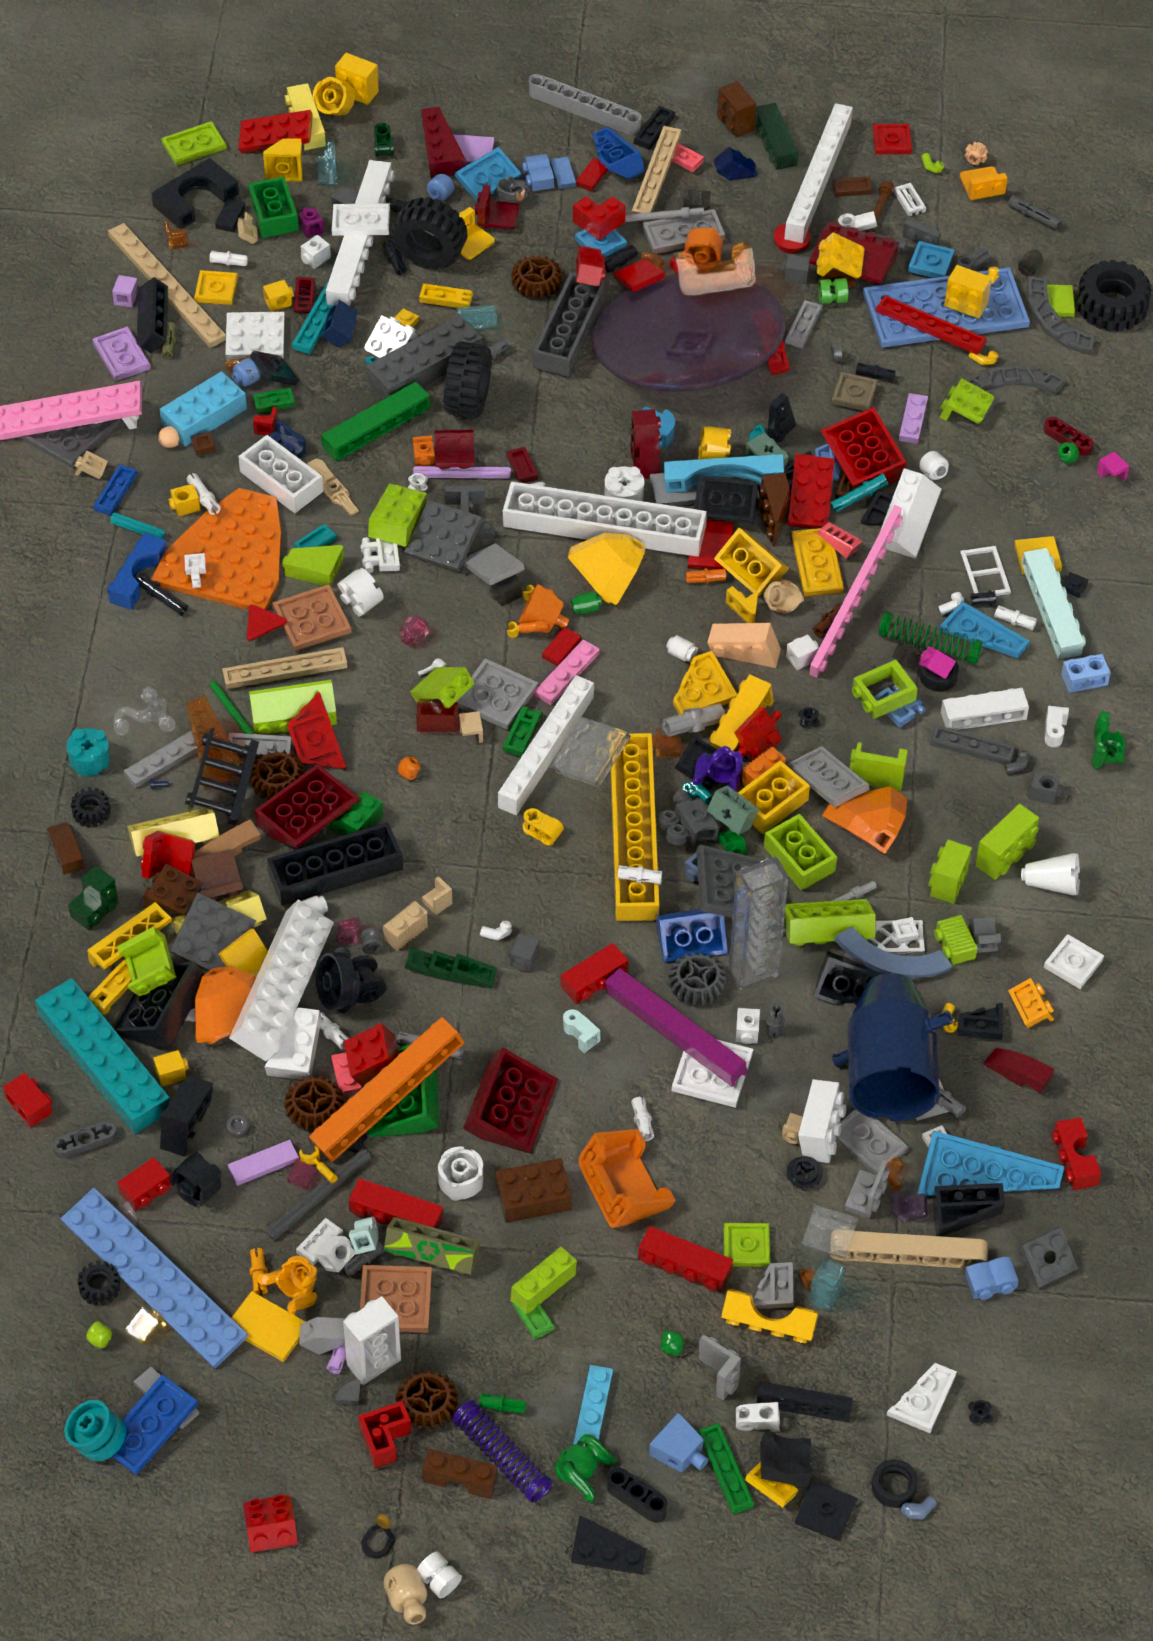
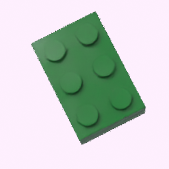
(273, 207)

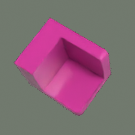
(1114, 465)

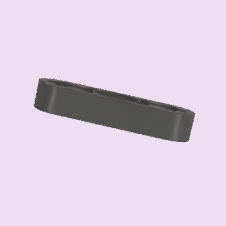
(87, 1131)

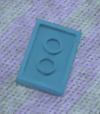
(487, 171)

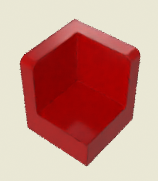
(265, 424)

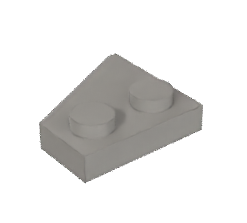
(777, 1287)

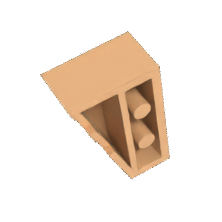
(745, 643)

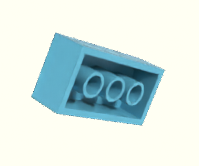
(204, 407)

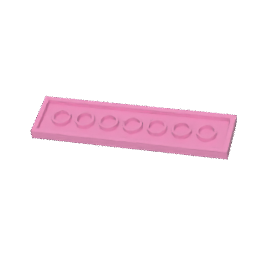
(71, 410)

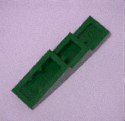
(448, 968)

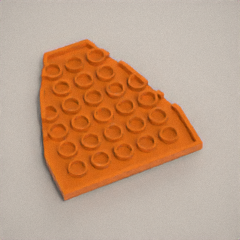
(239, 552)

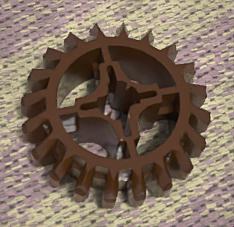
(536, 276)
(275, 768)
(300, 1101)
(443, 1392)

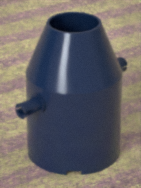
(892, 1050)

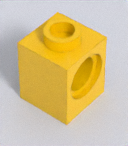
(278, 295)
(184, 500)

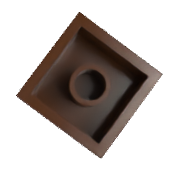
(736, 109)

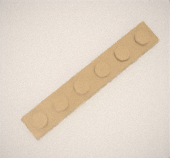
(657, 170)
(284, 668)

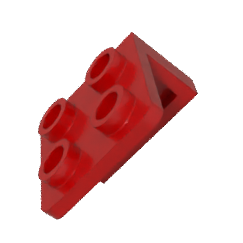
(169, 849)
(270, 1523)

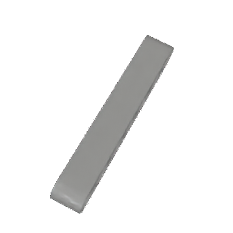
(584, 104)

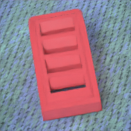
(843, 541)

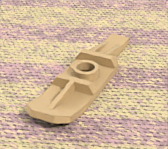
(337, 495)

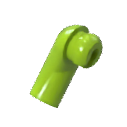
(930, 166)

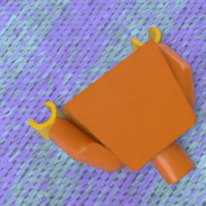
(539, 613)

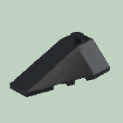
(842, 979)

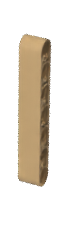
(916, 1250)

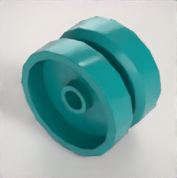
(95, 1430)

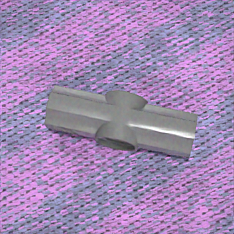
(693, 720)

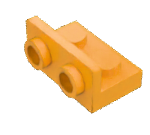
(1031, 1003)

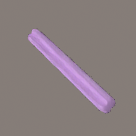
(472, 472)

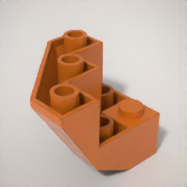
(871, 816)
(220, 1002)

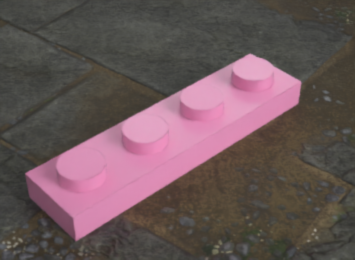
(562, 676)

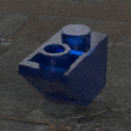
(734, 165)

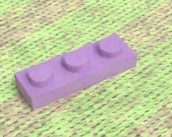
(913, 418)

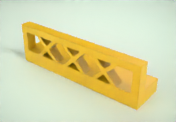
(141, 922)

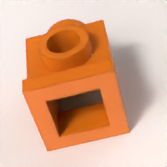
(423, 451)

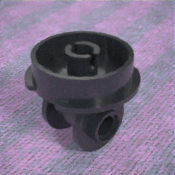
(347, 981)

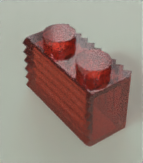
(437, 718)

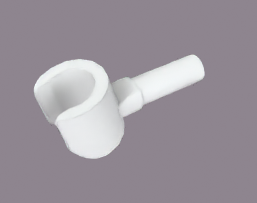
(437, 663)

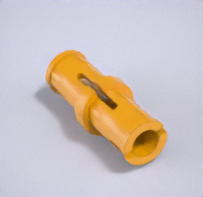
(258, 1266)

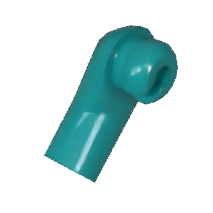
(699, 791)

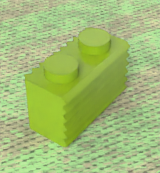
(955, 939)

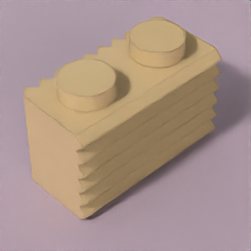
(405, 926)

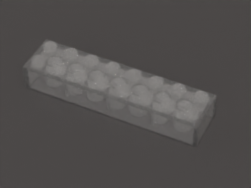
(758, 922)

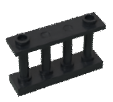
(242, 771)

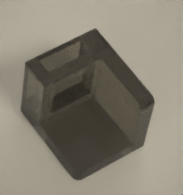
(907, 656)

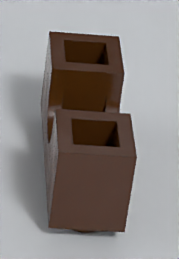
(475, 1475)

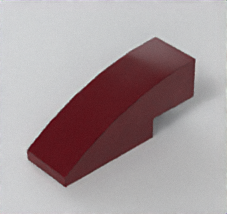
(1020, 1068)

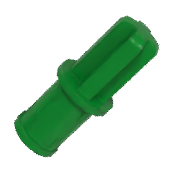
(502, 1403)

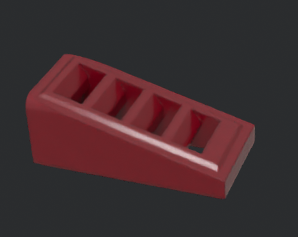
(304, 282)

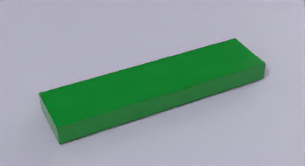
(726, 1469)

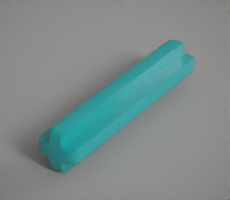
(136, 526)

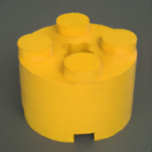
(343, 96)
(714, 443)

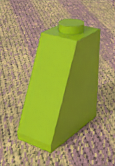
(314, 564)

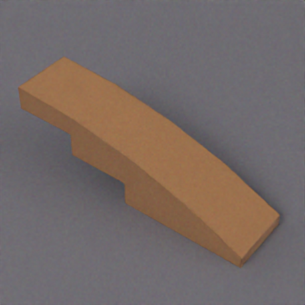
(233, 839)

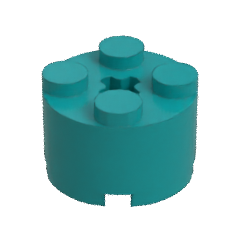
(88, 751)

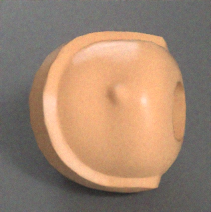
(168, 437)

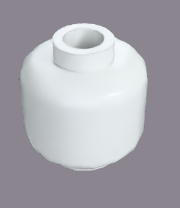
(934, 464)

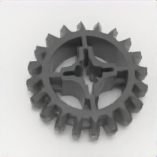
(694, 986)

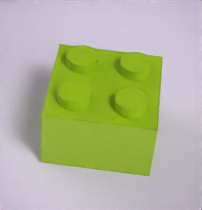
(949, 871)

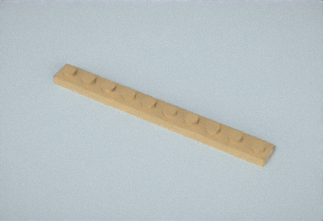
(177, 295)

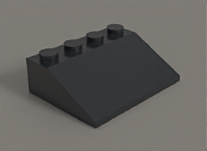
(161, 1012)

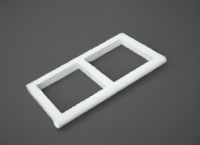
(999, 569)

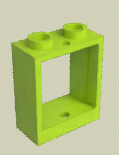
(906, 687)

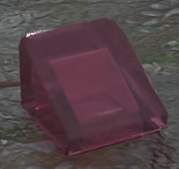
(348, 931)

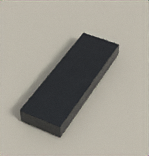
(652, 129)

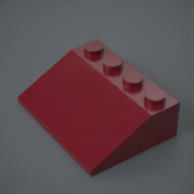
(879, 252)
(304, 807)
(510, 1102)

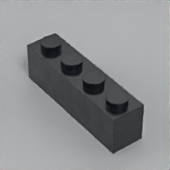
(152, 315)

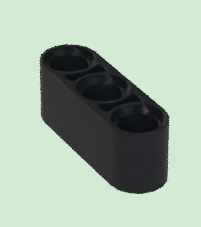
(642, 1504)

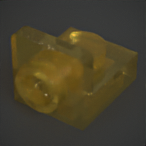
(145, 1324)

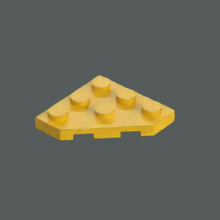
(703, 685)

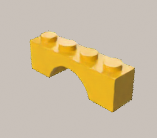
(741, 1309)

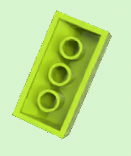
(277, 706)
(824, 920)

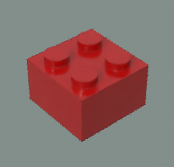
(370, 1053)

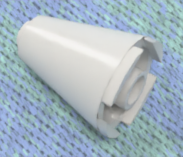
(1054, 874)

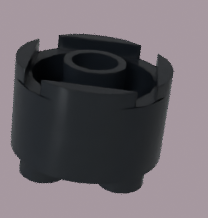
(196, 1179)

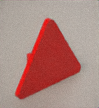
(262, 622)

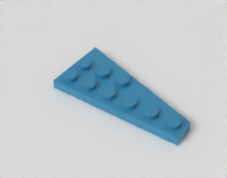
(967, 1162)

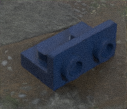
(289, 439)

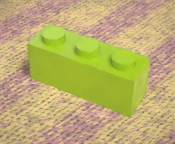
(543, 1280)

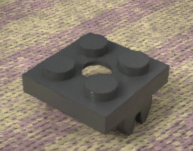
(1034, 1252)

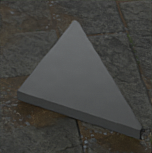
(71, 442)

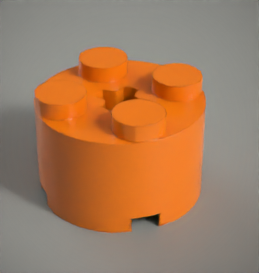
(704, 245)

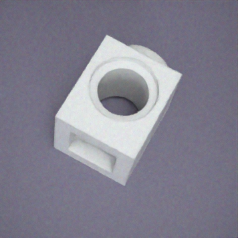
(327, 1256)

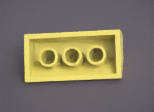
(193, 825)
(245, 903)

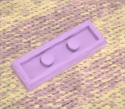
(263, 1162)

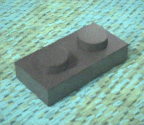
(919, 232)

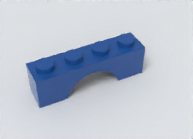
(147, 554)

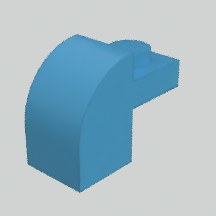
(667, 428)

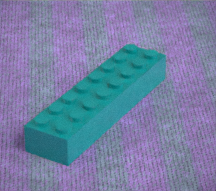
(102, 1055)

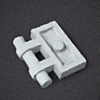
(386, 557)

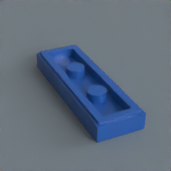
(115, 490)

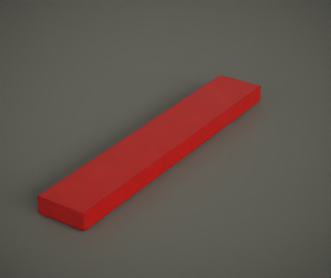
(931, 325)

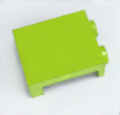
(443, 684)
(879, 769)
(147, 961)

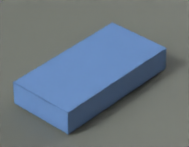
(562, 173)

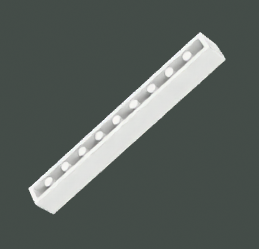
(818, 173)
(355, 248)

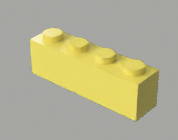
(301, 99)

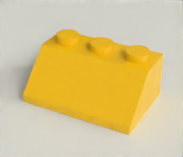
(750, 562)

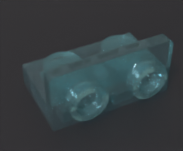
(327, 166)
(479, 316)

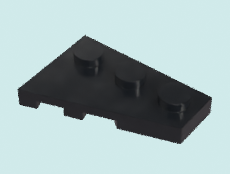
(781, 418)

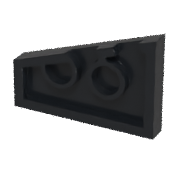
(605, 1549)

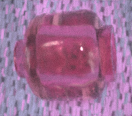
(414, 630)

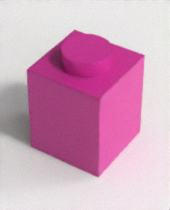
(936, 662)

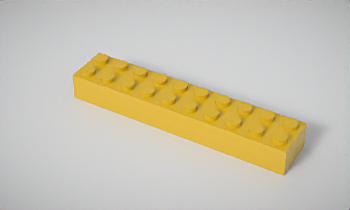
(634, 828)

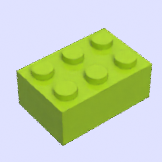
(397, 514)
(1007, 842)
(800, 852)

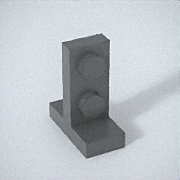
(465, 495)

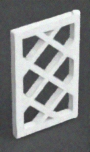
(903, 948)

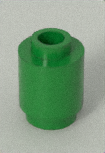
(586, 603)

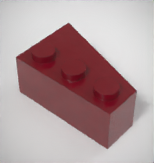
(645, 441)

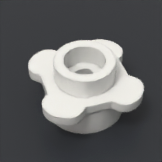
(418, 482)

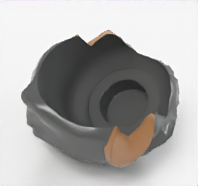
(512, 190)

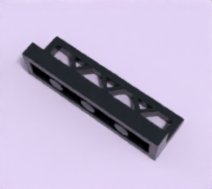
(806, 1401)

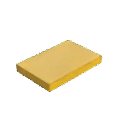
(268, 1326)

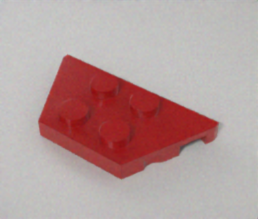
(315, 736)

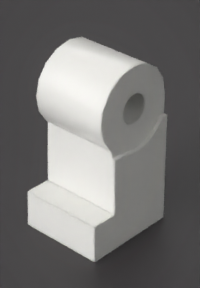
(1053, 729)
(758, 1417)

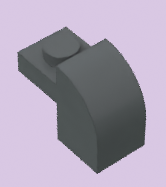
(984, 934)

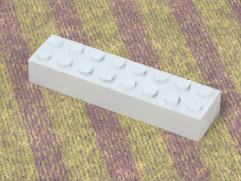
(281, 980)

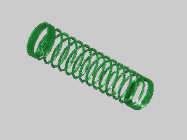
(884, 630)

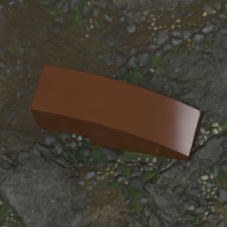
(65, 848)

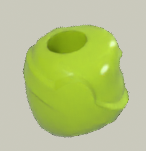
(99, 1335)

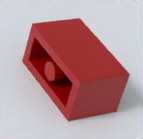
(28, 1100)
(144, 1184)

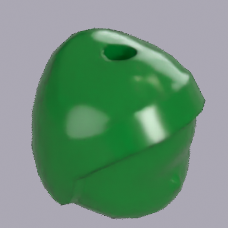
(1068, 452)
(672, 1343)

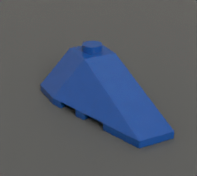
(617, 153)

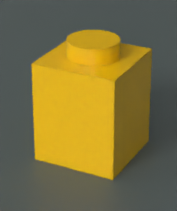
(170, 1068)

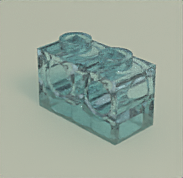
(827, 1284)

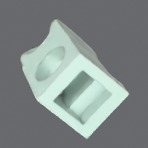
(582, 1029)
(365, 1232)

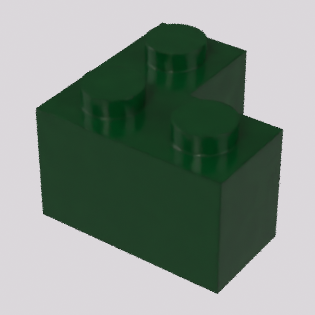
(96, 900)

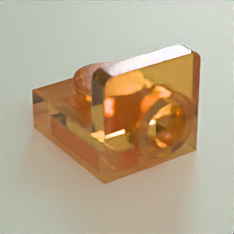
(666, 745)

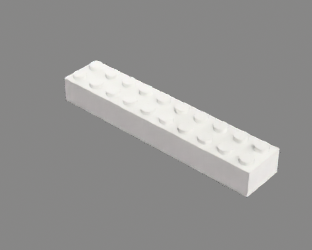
(589, 515)

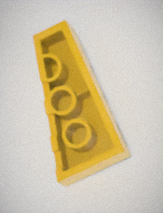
(751, 695)

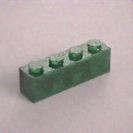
(775, 136)

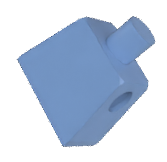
(678, 1445)

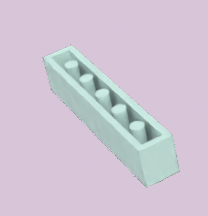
(1053, 603)

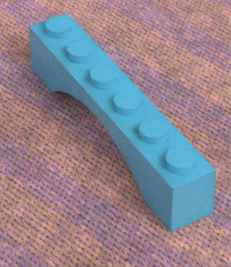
(684, 474)

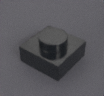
(1075, 584)

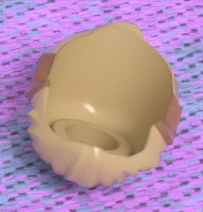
(783, 596)

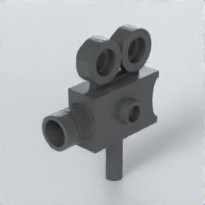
(688, 821)

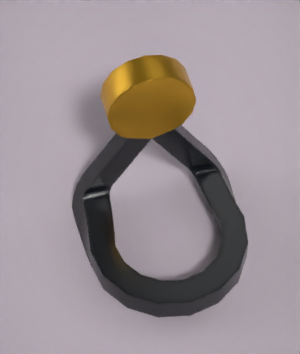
(382, 1522)

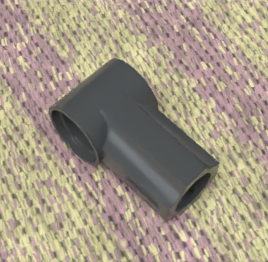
(975, 259)

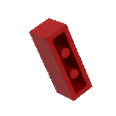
(592, 973)

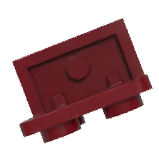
(495, 213)

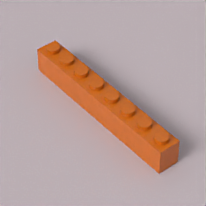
(386, 1089)

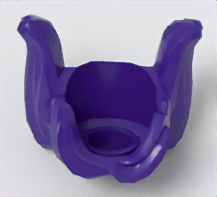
(721, 766)

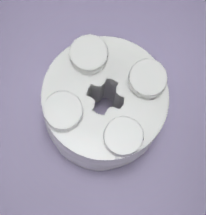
(624, 483)
(360, 591)
(460, 1173)

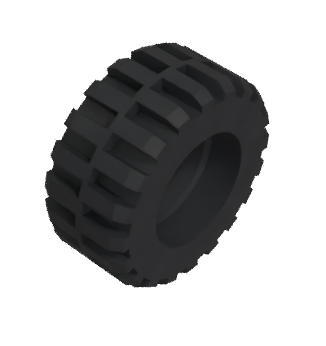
(437, 219)
(1115, 278)
(467, 380)

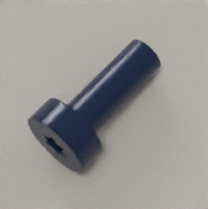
(153, 784)

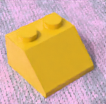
(284, 160)

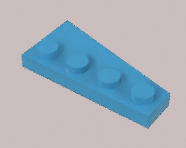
(976, 625)

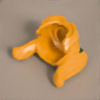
(295, 1281)

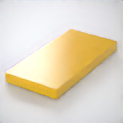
(816, 563)

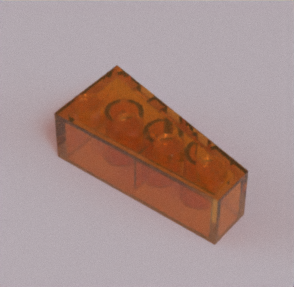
(201, 719)

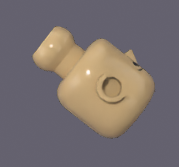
(406, 1592)

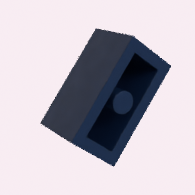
(339, 324)

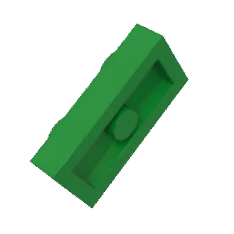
(279, 398)

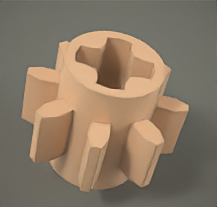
(976, 153)

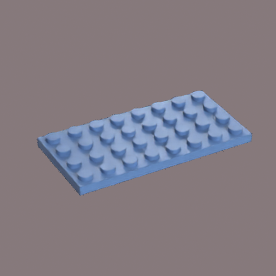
(1002, 313)

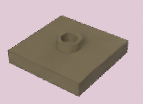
(854, 391)

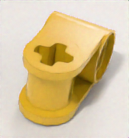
(543, 827)

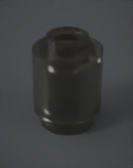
(1030, 262)

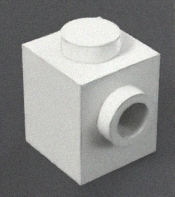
(315, 252)
(801, 651)
(747, 1025)

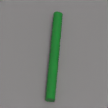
(230, 708)

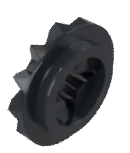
(808, 1165)

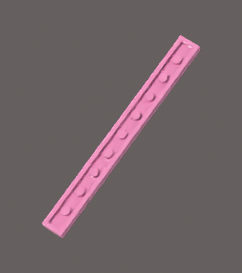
(853, 597)

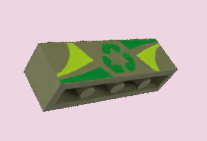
(432, 1246)

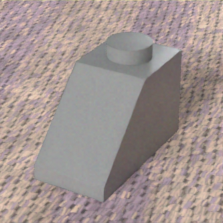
(322, 1334)

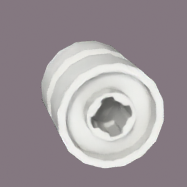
(442, 1578)

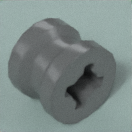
(372, 941)

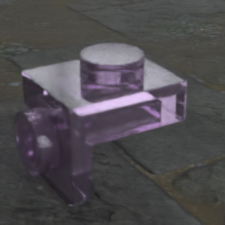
(909, 1207)

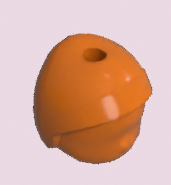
(409, 767)

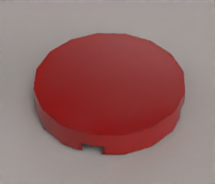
(787, 245)

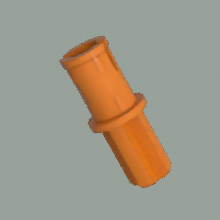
(706, 576)

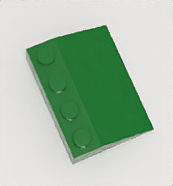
(414, 1113)

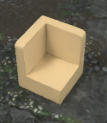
(471, 724)
(439, 897)

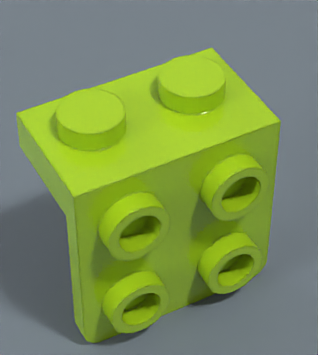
(968, 401)

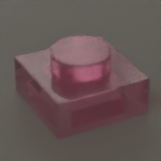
(302, 1174)

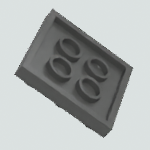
(443, 535)
(208, 931)

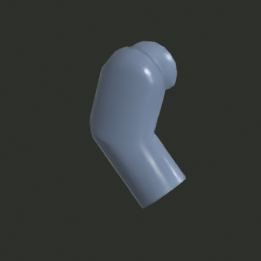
(918, 1511)

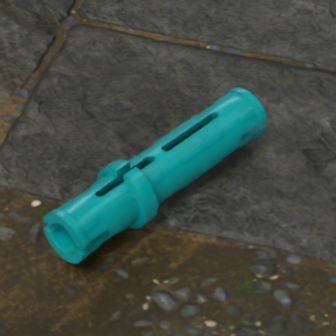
(859, 493)

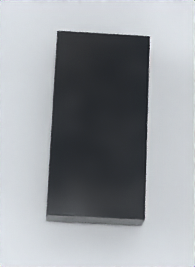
(229, 215)

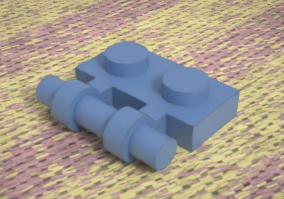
(903, 714)

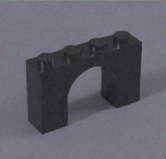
(204, 176)

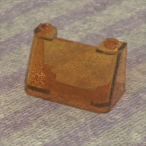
(716, 275)

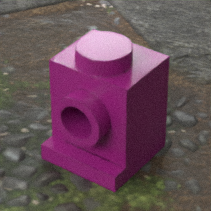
(310, 217)

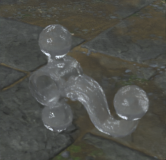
(156, 711)

